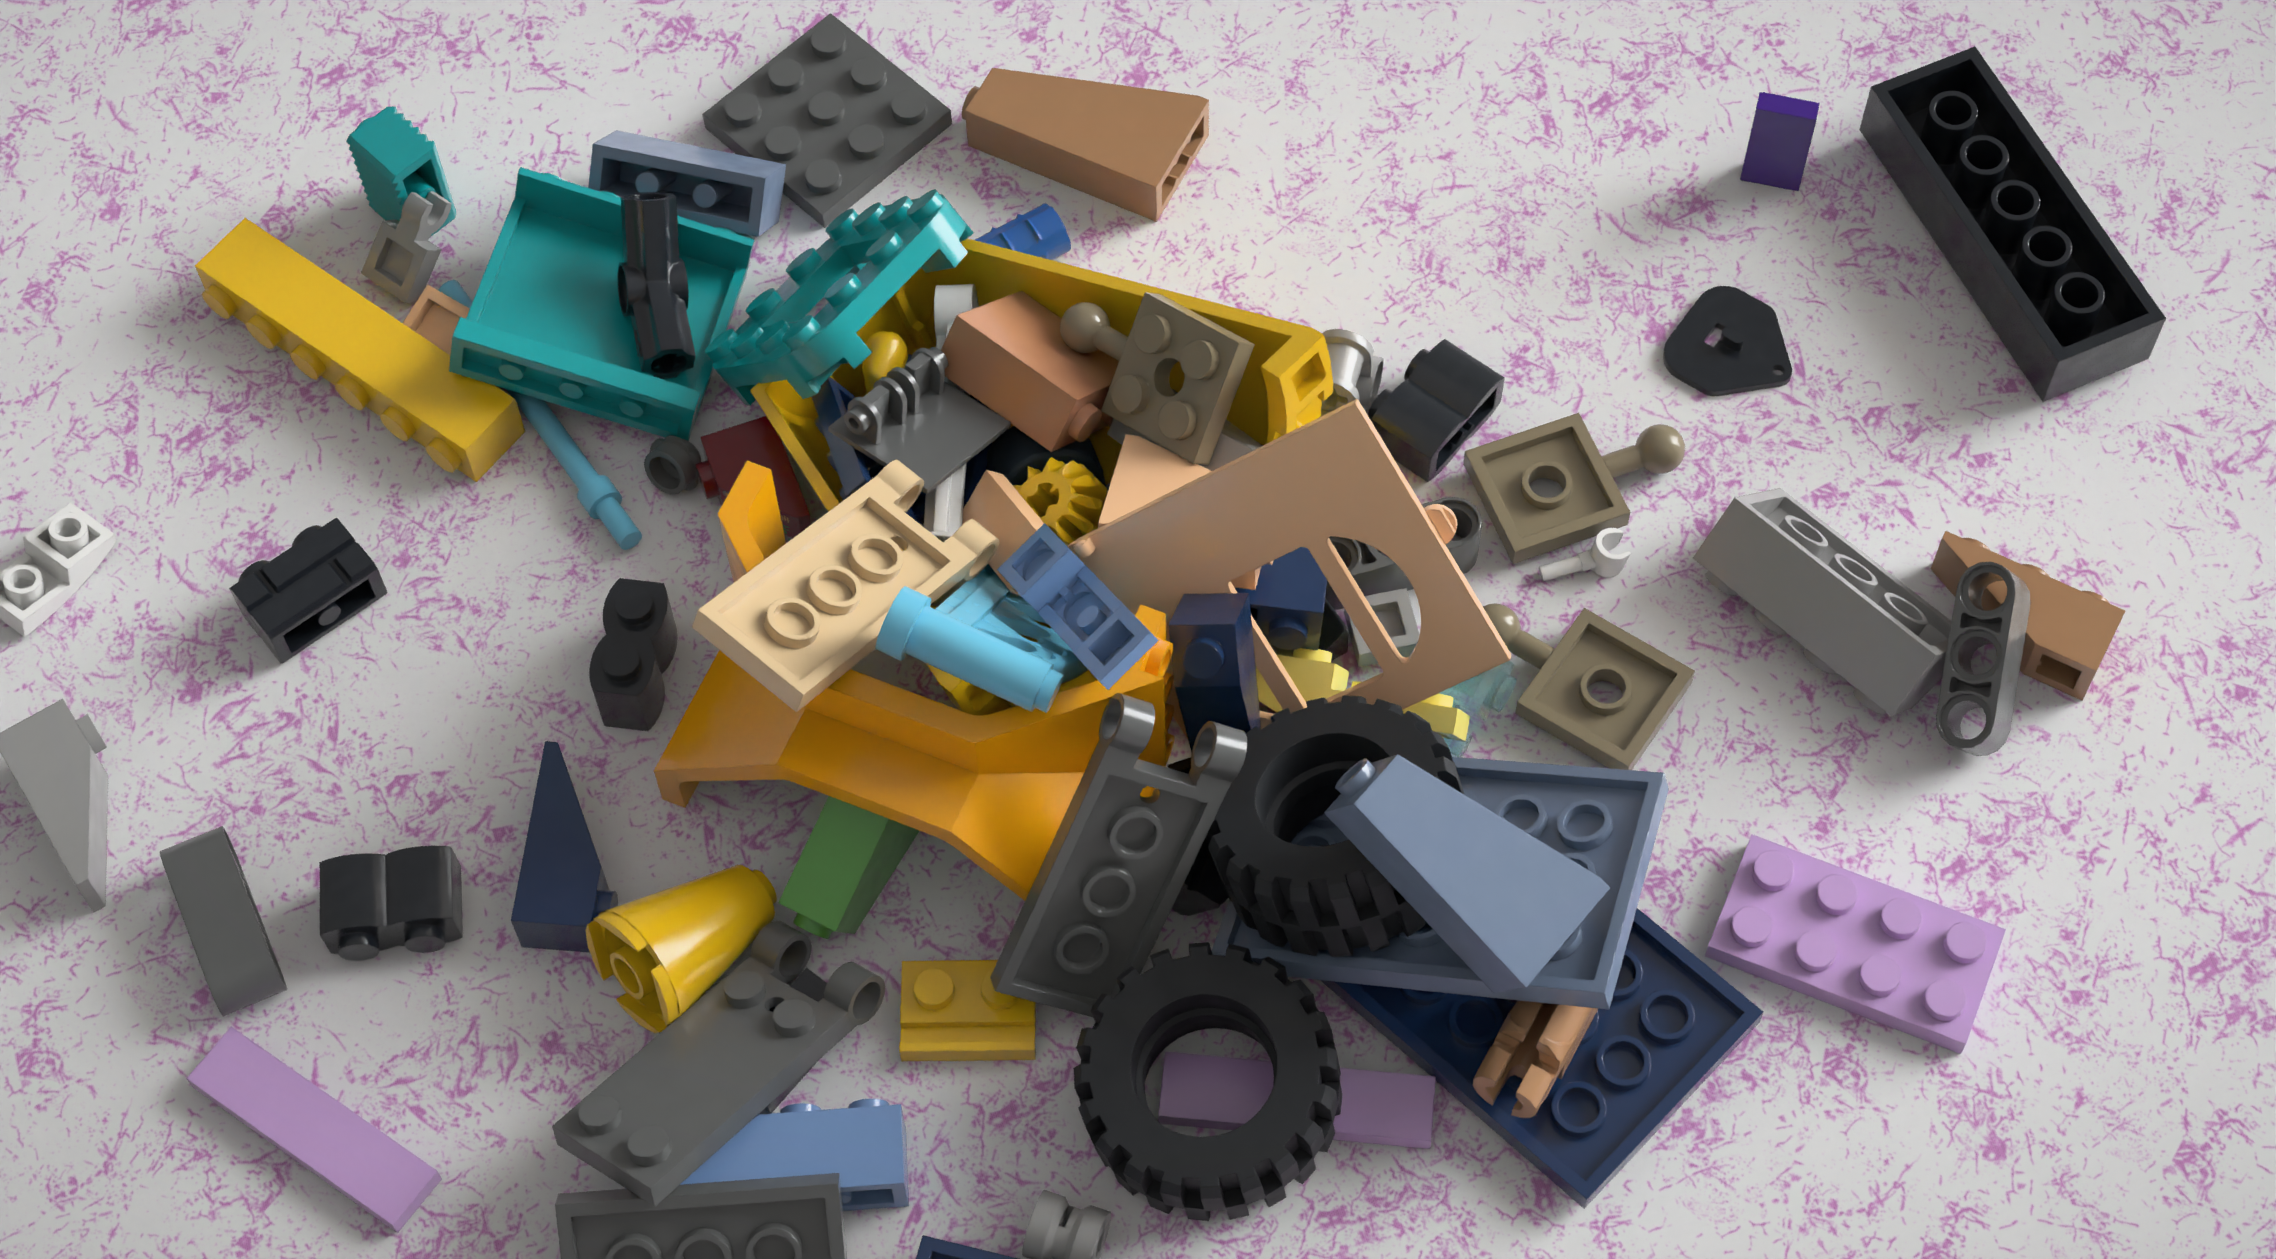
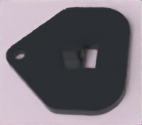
(1743, 356)

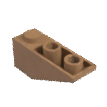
(2065, 626)

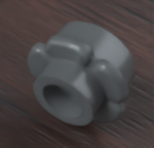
(672, 464)

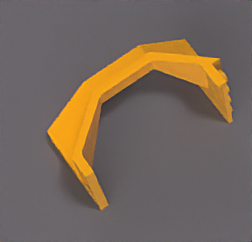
(975, 781)

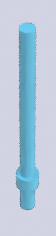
(595, 491)

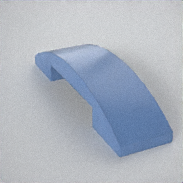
(1077, 606)

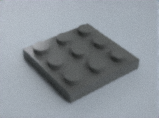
(831, 115)

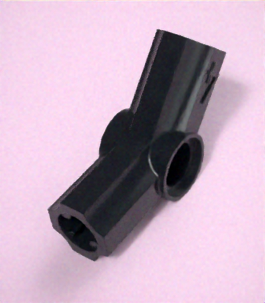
(655, 284)

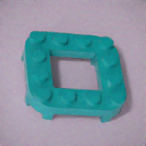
(856, 274)

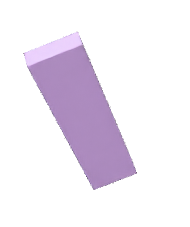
(1231, 1091)
(314, 1129)

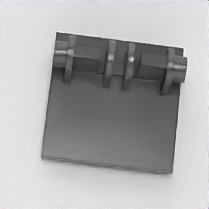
(919, 420)

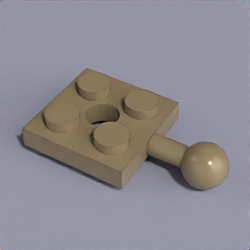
(1141, 389)
(1569, 456)
(1591, 653)

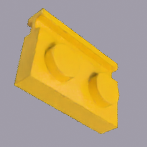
(958, 1016)

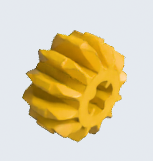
(1065, 498)

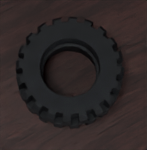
(1289, 777)
(1190, 997)

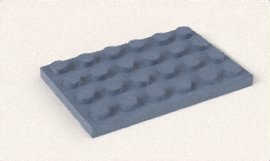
(1586, 813)

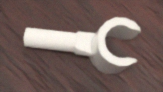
(1596, 559)

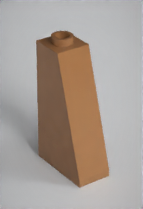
(1090, 134)

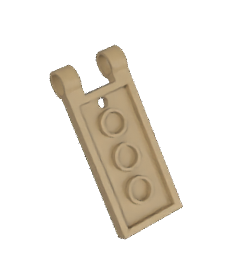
(826, 591)

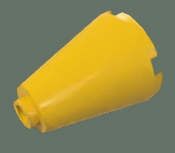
(679, 941)

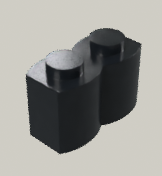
(1436, 408)
(633, 654)
(390, 901)

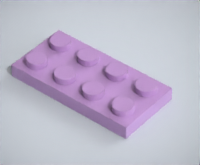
(1856, 943)

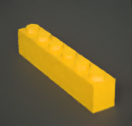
(358, 350)

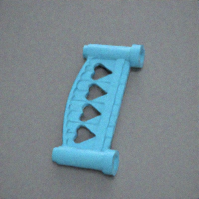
(980, 642)

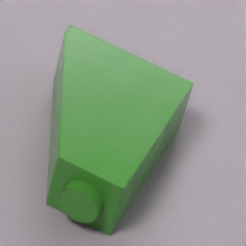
(844, 868)

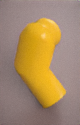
(887, 353)

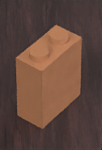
(1024, 371)

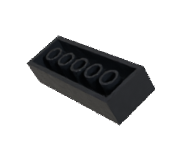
(2011, 224)

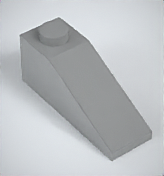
(66, 788)

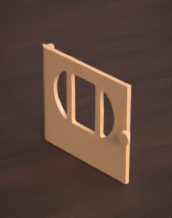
(1293, 495)

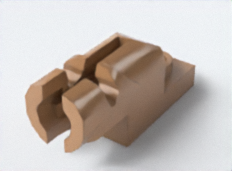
(1536, 1046)

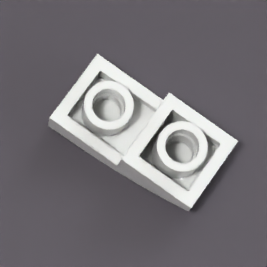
(55, 565)

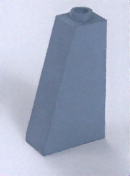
(1466, 871)

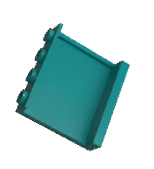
(554, 318)

